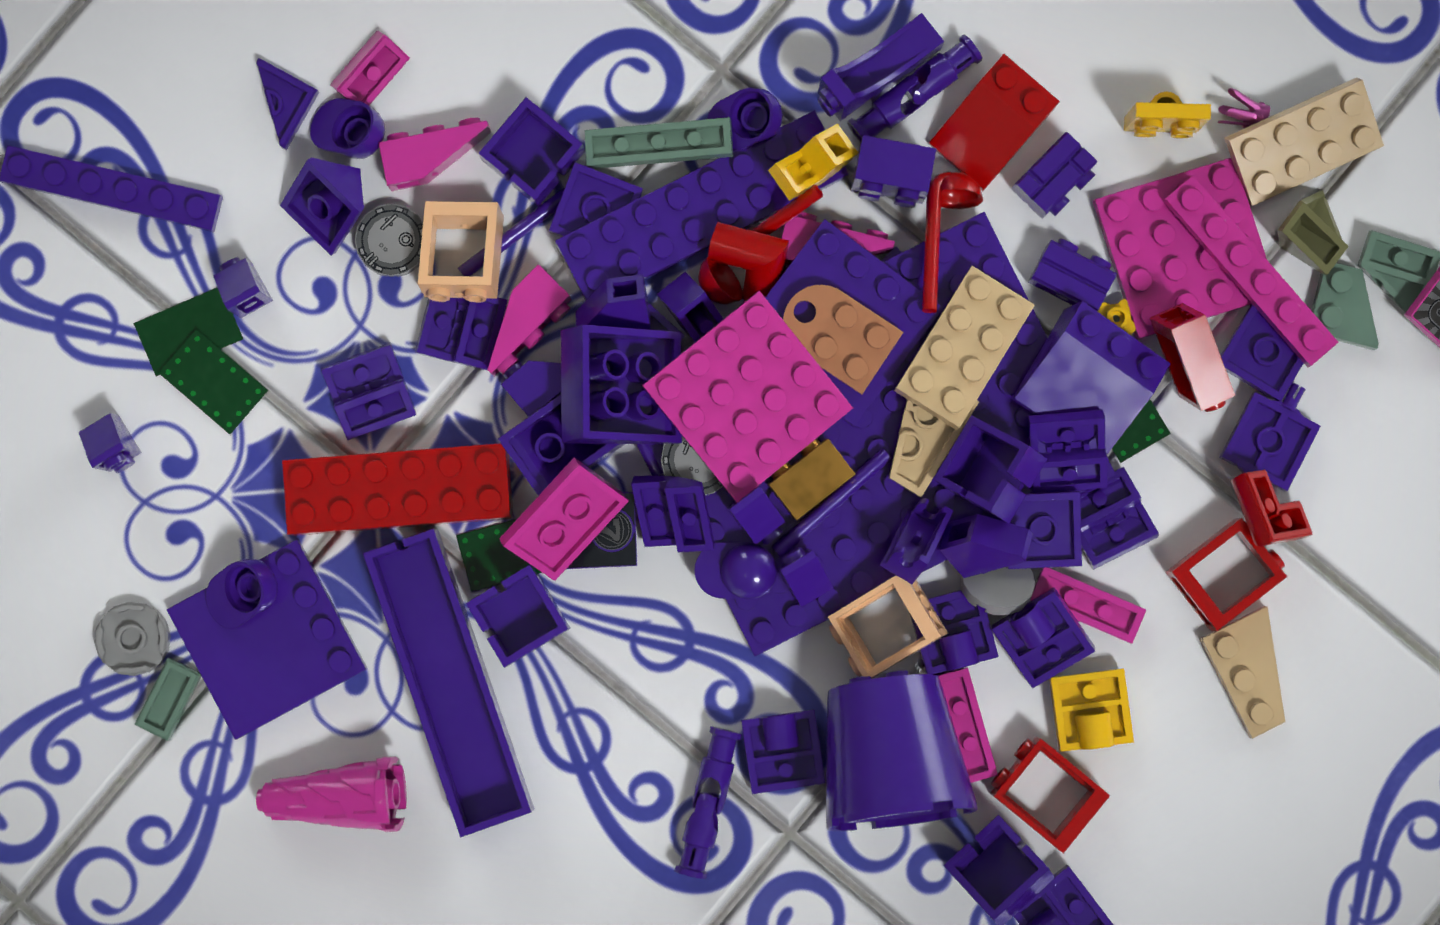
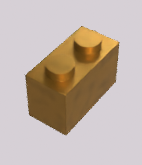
(810, 478)

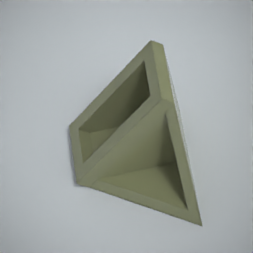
(1312, 234)

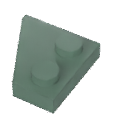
(1398, 266)
(1345, 307)

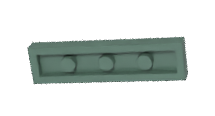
(659, 143)

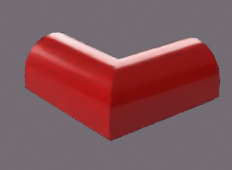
(756, 252)
(1264, 515)

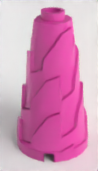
(347, 796)

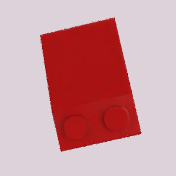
(994, 121)

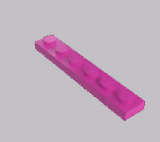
(1250, 271)

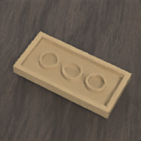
(1304, 141)
(964, 348)

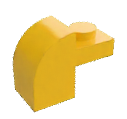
(814, 162)

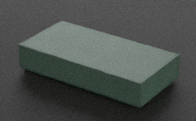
(168, 699)

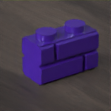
(1054, 175)
(1071, 275)

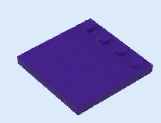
(842, 263)
(276, 656)

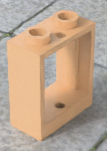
(461, 216)
(917, 605)

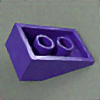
(539, 449)

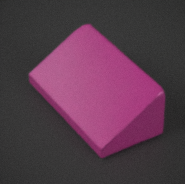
(370, 69)

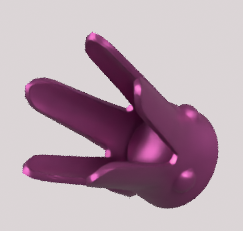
(1255, 114)

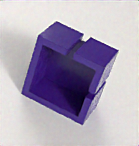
(531, 151)
(893, 171)
(990, 469)
(520, 616)
(1001, 876)

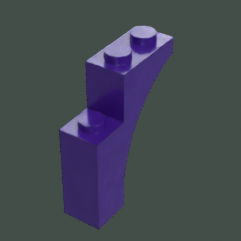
(879, 69)

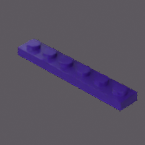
(110, 188)

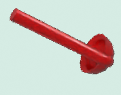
(948, 191)
(719, 279)

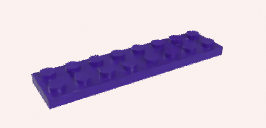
(684, 213)

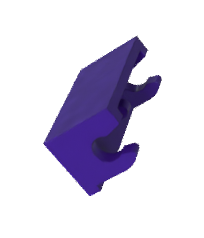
(915, 541)

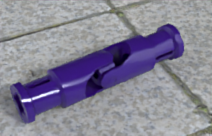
(919, 87)
(702, 825)

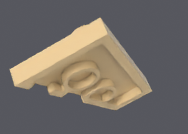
(921, 447)
(1248, 670)

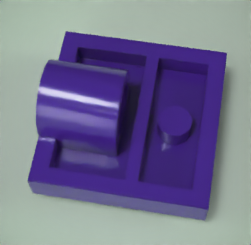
(1043, 638)
(967, 639)
(783, 751)
(1063, 903)

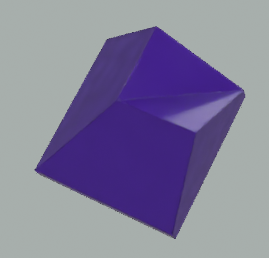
(325, 201)

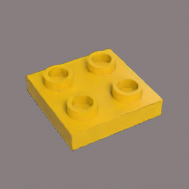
(1166, 114)
(1091, 710)

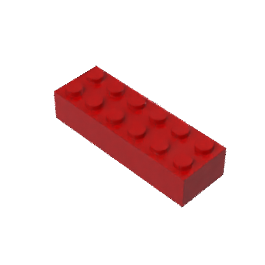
(397, 489)

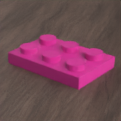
(564, 519)

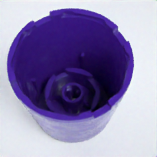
(893, 754)

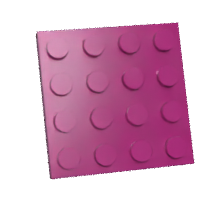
(1158, 256)
(747, 396)

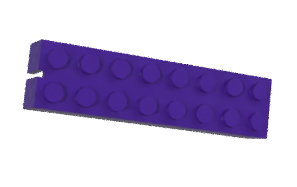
(449, 682)

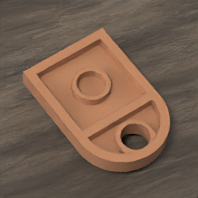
(843, 335)

